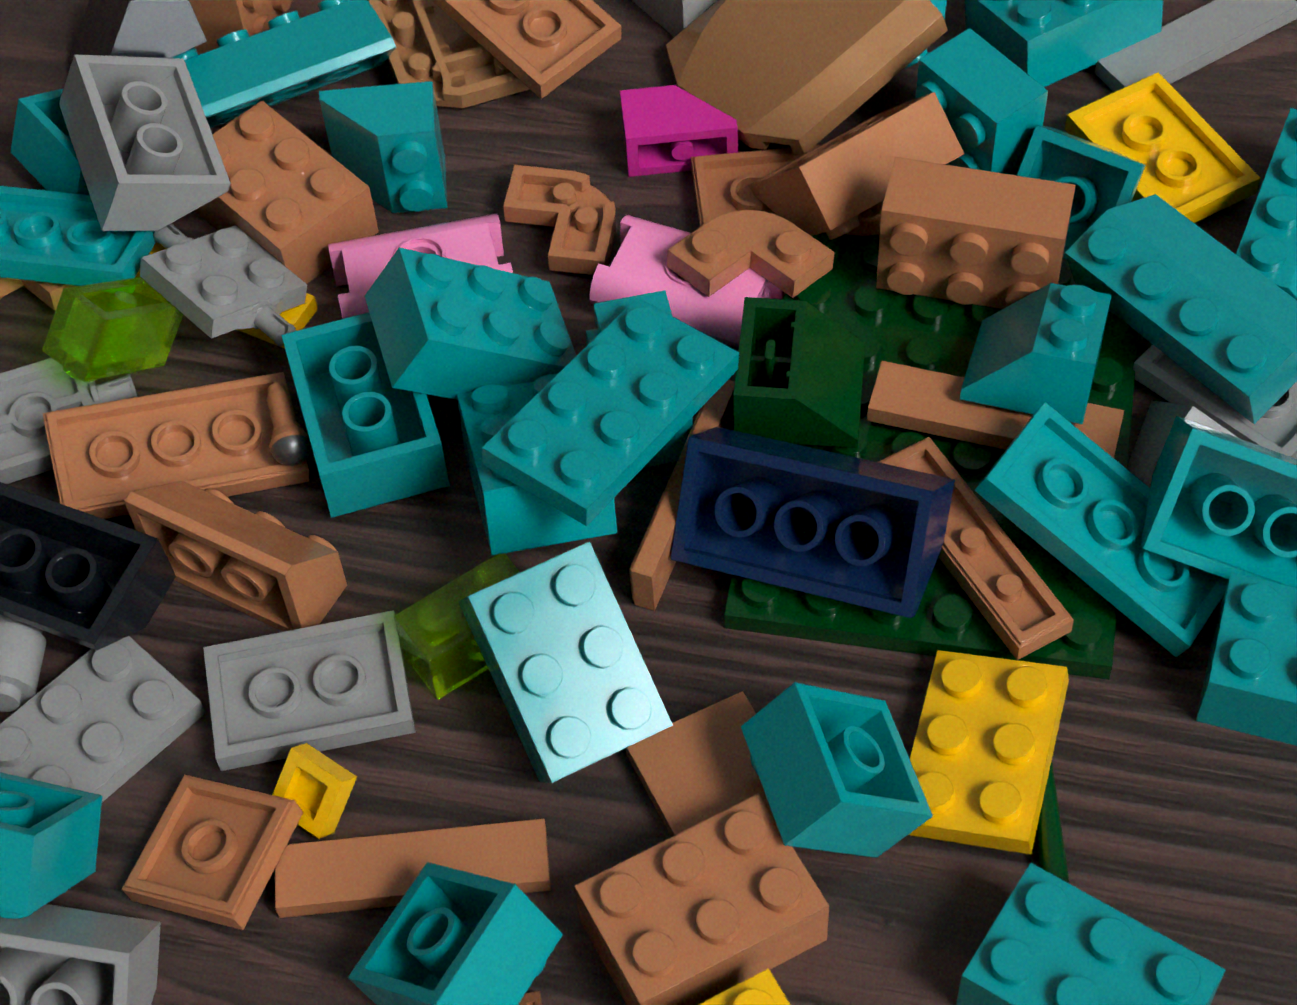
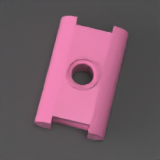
(363, 259)
(643, 269)

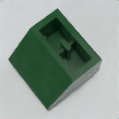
(797, 375)

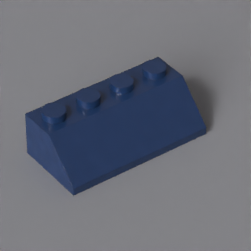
(811, 519)

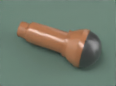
(289, 441)

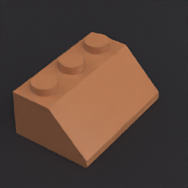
(853, 170)
(240, 555)

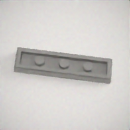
(1195, 40)

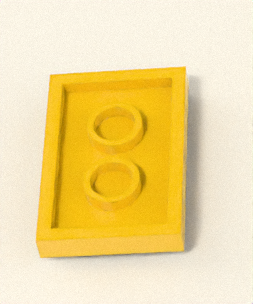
(1181, 151)
(987, 748)

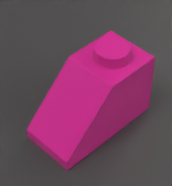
(669, 127)

